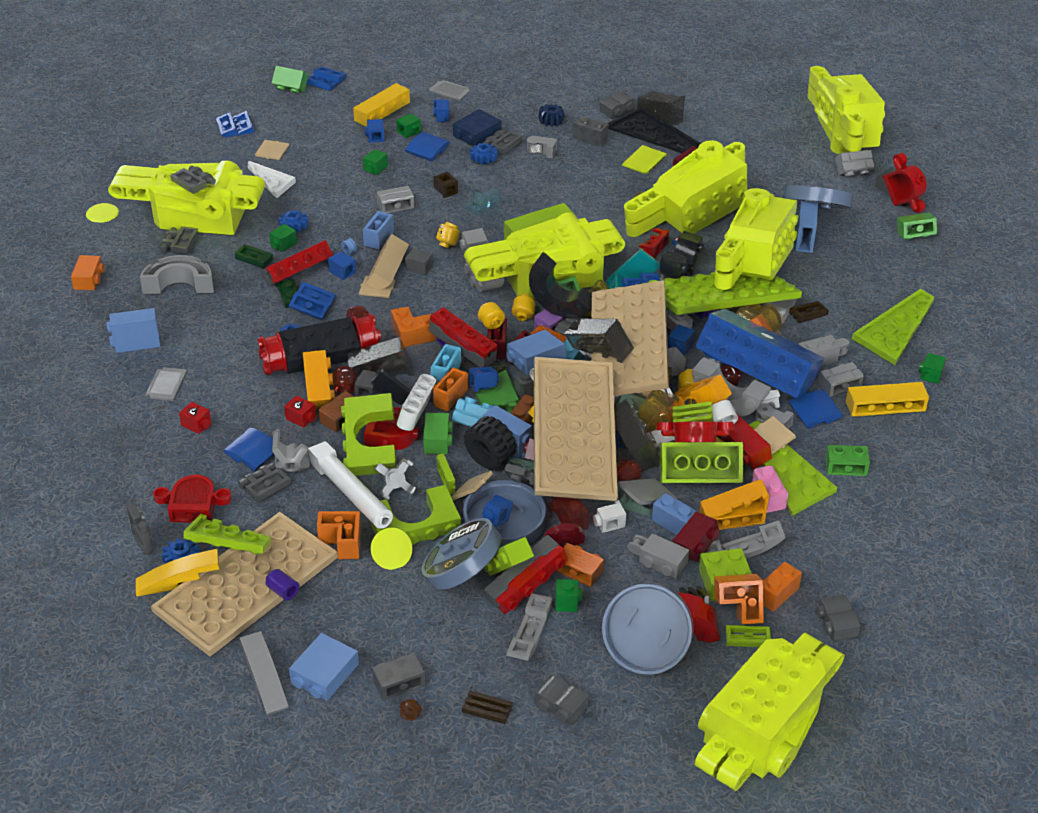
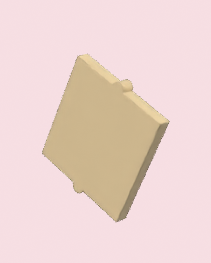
(272, 149)
(376, 292)
(775, 433)
(471, 485)

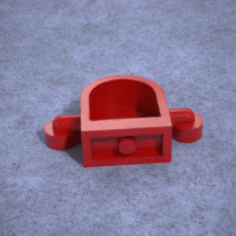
(906, 184)
(694, 430)
(388, 433)
(191, 497)

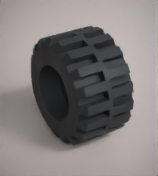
(490, 443)

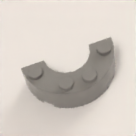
(475, 238)
(176, 270)
(742, 399)

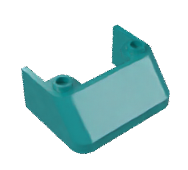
(639, 263)

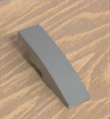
(264, 673)

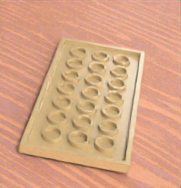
(643, 318)
(574, 429)
(236, 595)

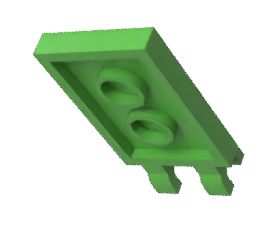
(501, 396)

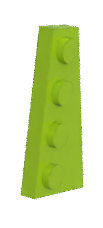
(228, 536)

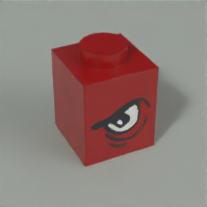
(300, 411)
(195, 417)

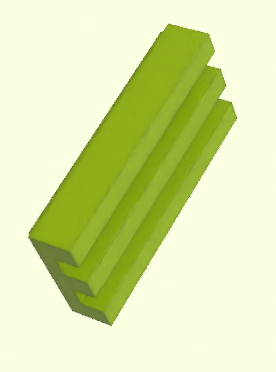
(692, 411)
(445, 473)
(748, 638)

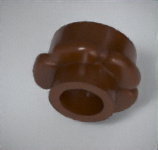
(410, 709)

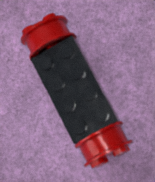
(336, 337)

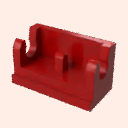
(656, 243)

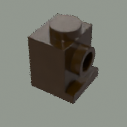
(446, 184)

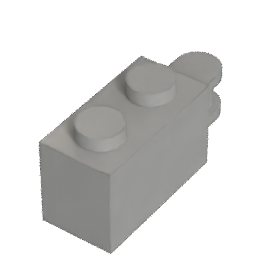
(827, 347)
(660, 554)

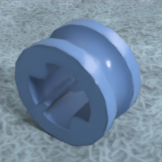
(348, 246)

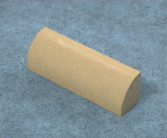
(387, 263)

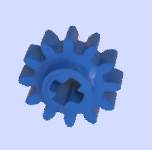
(483, 153)
(294, 219)
(179, 549)

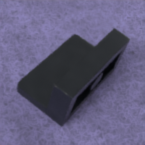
(388, 384)

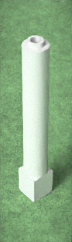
(325, 461)

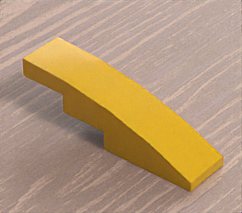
(171, 574)

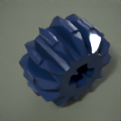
(551, 115)

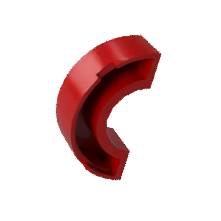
(703, 617)

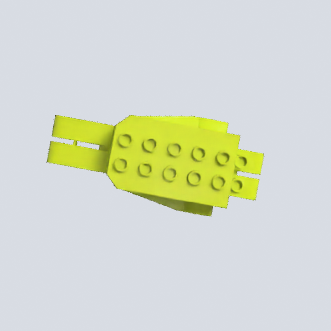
(846, 109)
(693, 191)
(211, 210)
(757, 238)
(569, 241)
(766, 710)

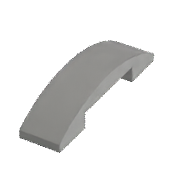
(754, 544)
(531, 628)

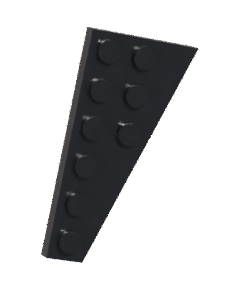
(652, 129)

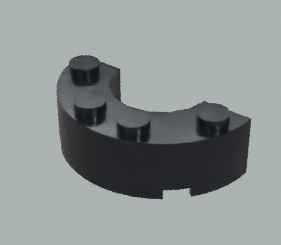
(683, 259)
(552, 295)

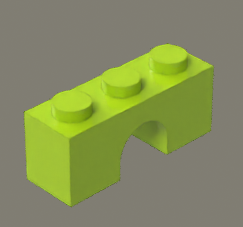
(509, 556)

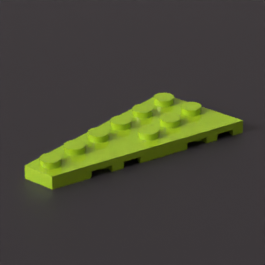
(893, 329)
(800, 478)

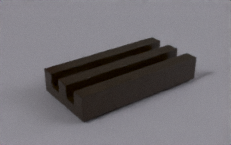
(807, 312)
(699, 592)
(487, 703)

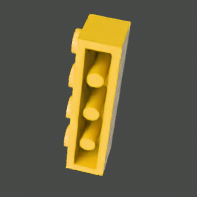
(382, 104)
(887, 399)

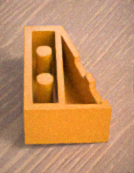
(318, 378)
(706, 390)
(738, 506)

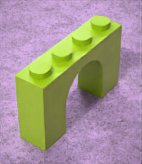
(358, 413)
(442, 520)

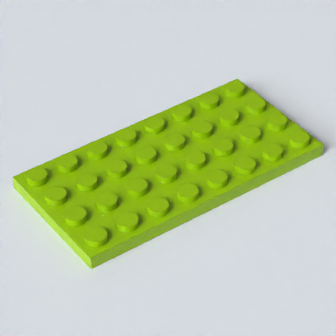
(699, 293)

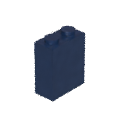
(476, 127)

